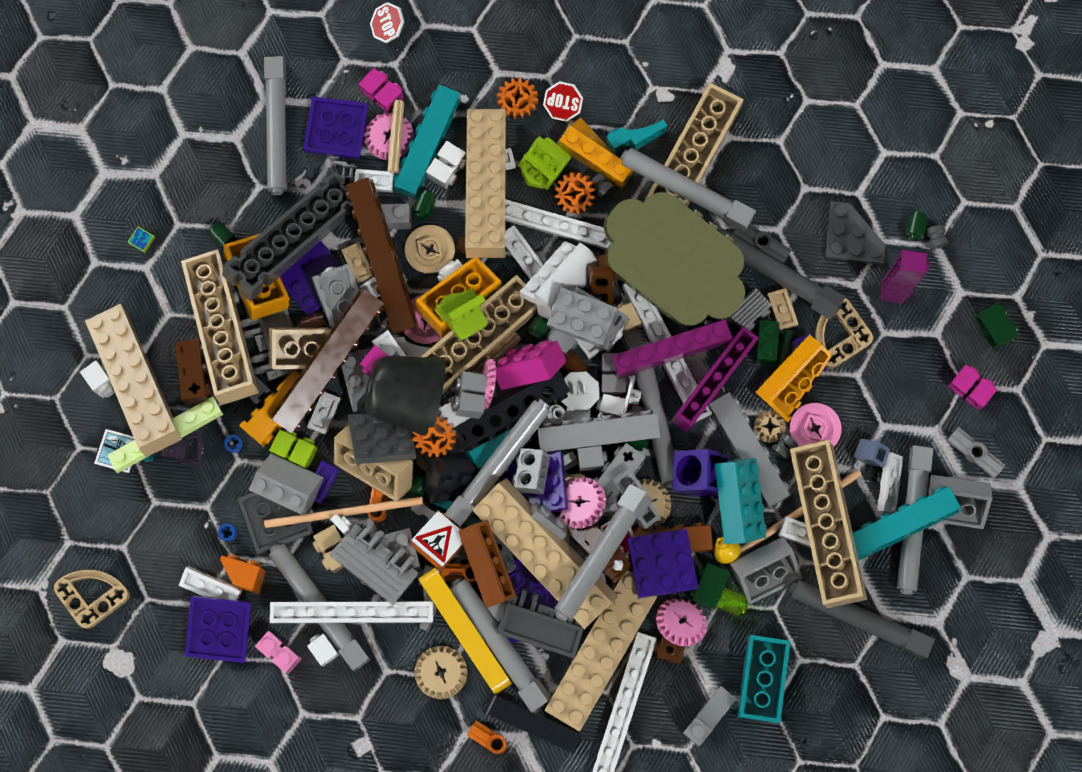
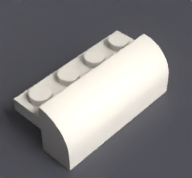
(564, 269)

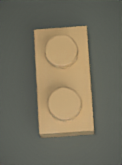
(358, 262)
(782, 309)

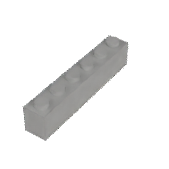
(598, 432)
(746, 445)

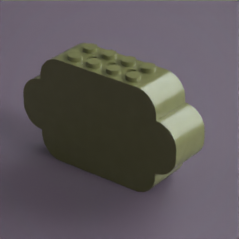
(674, 258)

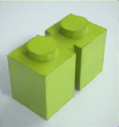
(293, 449)

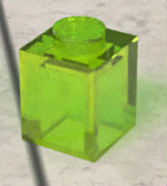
(732, 603)

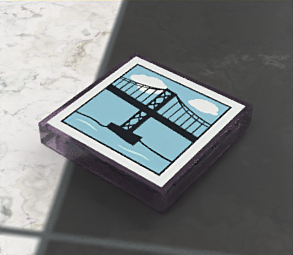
(111, 441)

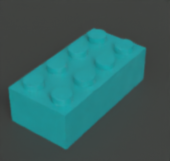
(740, 501)
(763, 679)

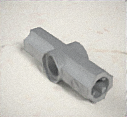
(986, 461)

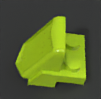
(543, 163)
(462, 313)

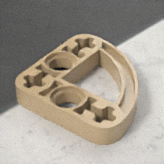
(852, 340)
(85, 609)

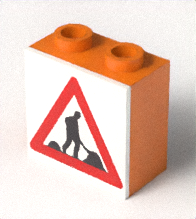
(438, 540)

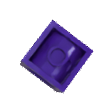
(687, 468)

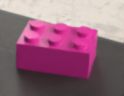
(529, 364)

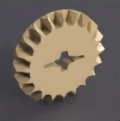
(429, 236)
(662, 503)
(447, 659)

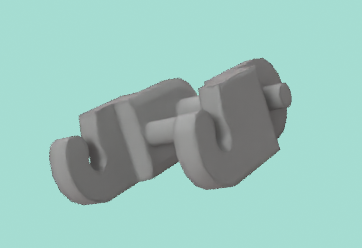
(345, 166)

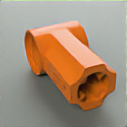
(377, 497)
(455, 571)
(485, 737)

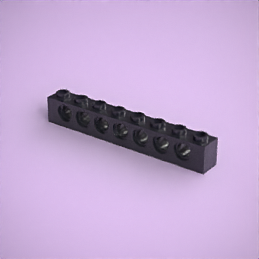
(560, 393)

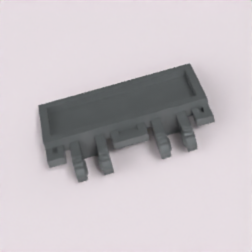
(539, 627)

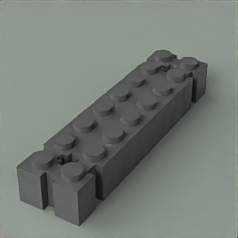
(289, 237)

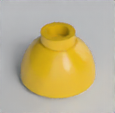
(726, 552)

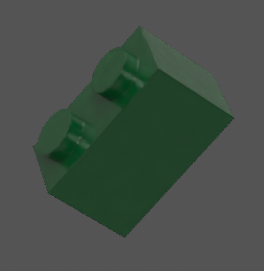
(996, 326)
(767, 343)
(710, 586)

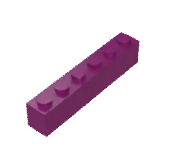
(904, 276)
(671, 349)
(714, 379)

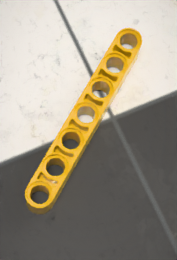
(465, 631)

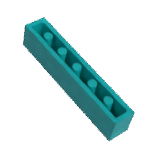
(427, 141)
(906, 522)

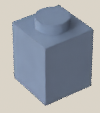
(872, 453)

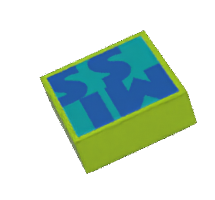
(141, 239)

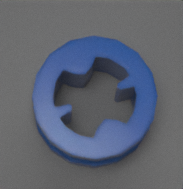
(238, 446)
(233, 529)

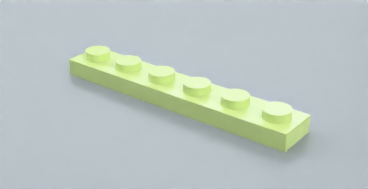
(186, 423)

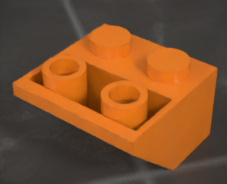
(244, 575)

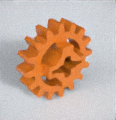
(524, 100)
(576, 200)
(442, 433)

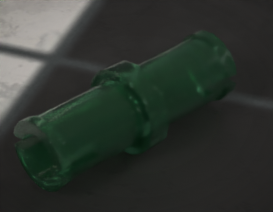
(784, 348)

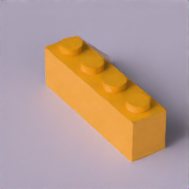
(591, 151)
(794, 377)
(260, 425)

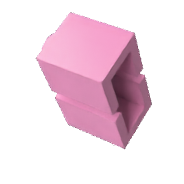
(283, 657)

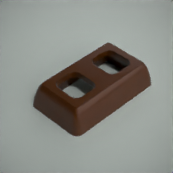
(605, 273)

